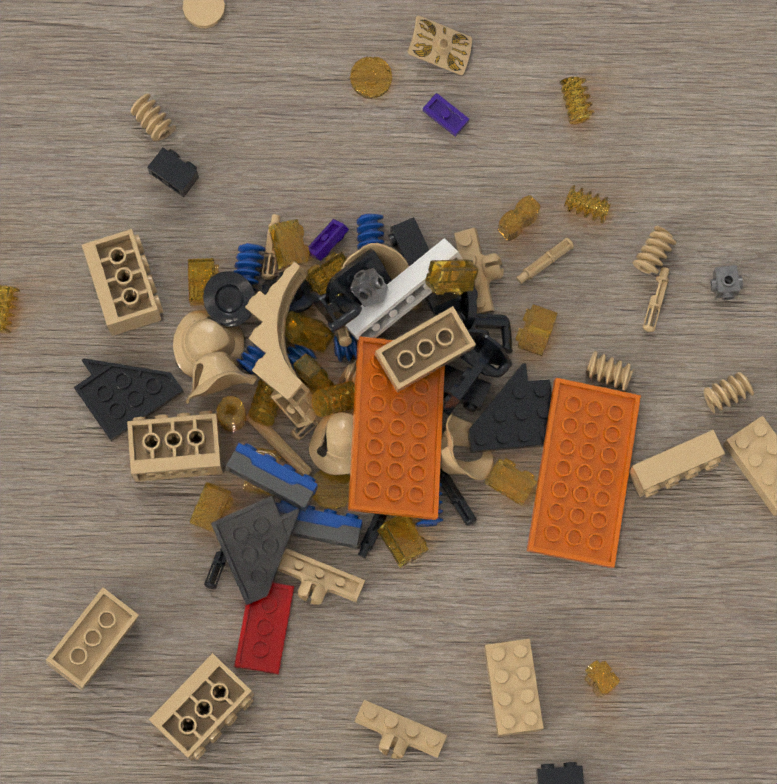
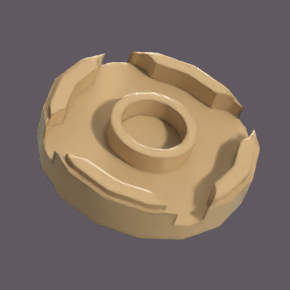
(203, 12)

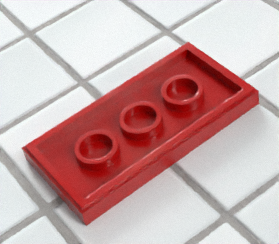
(265, 631)

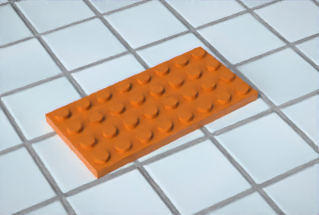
(395, 440)
(583, 473)

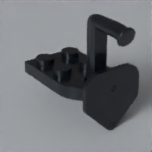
(339, 294)
(474, 320)
(485, 353)

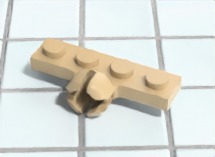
(488, 266)
(319, 578)
(399, 731)

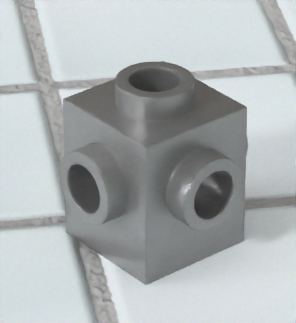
(726, 282)
(368, 287)

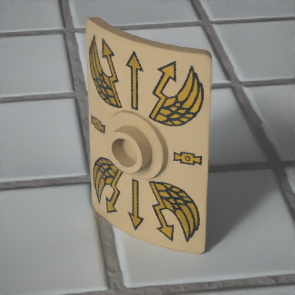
(440, 45)

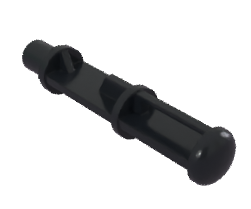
(457, 499)
(371, 534)
(218, 562)

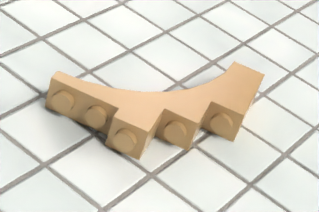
(269, 336)

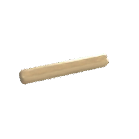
(281, 447)

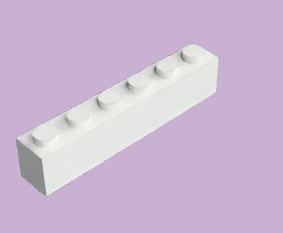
(401, 295)

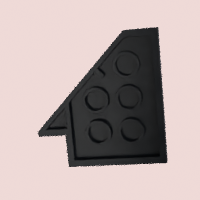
(123, 392)
(514, 417)
(255, 545)

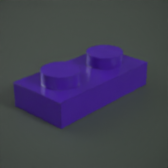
(445, 114)
(327, 239)

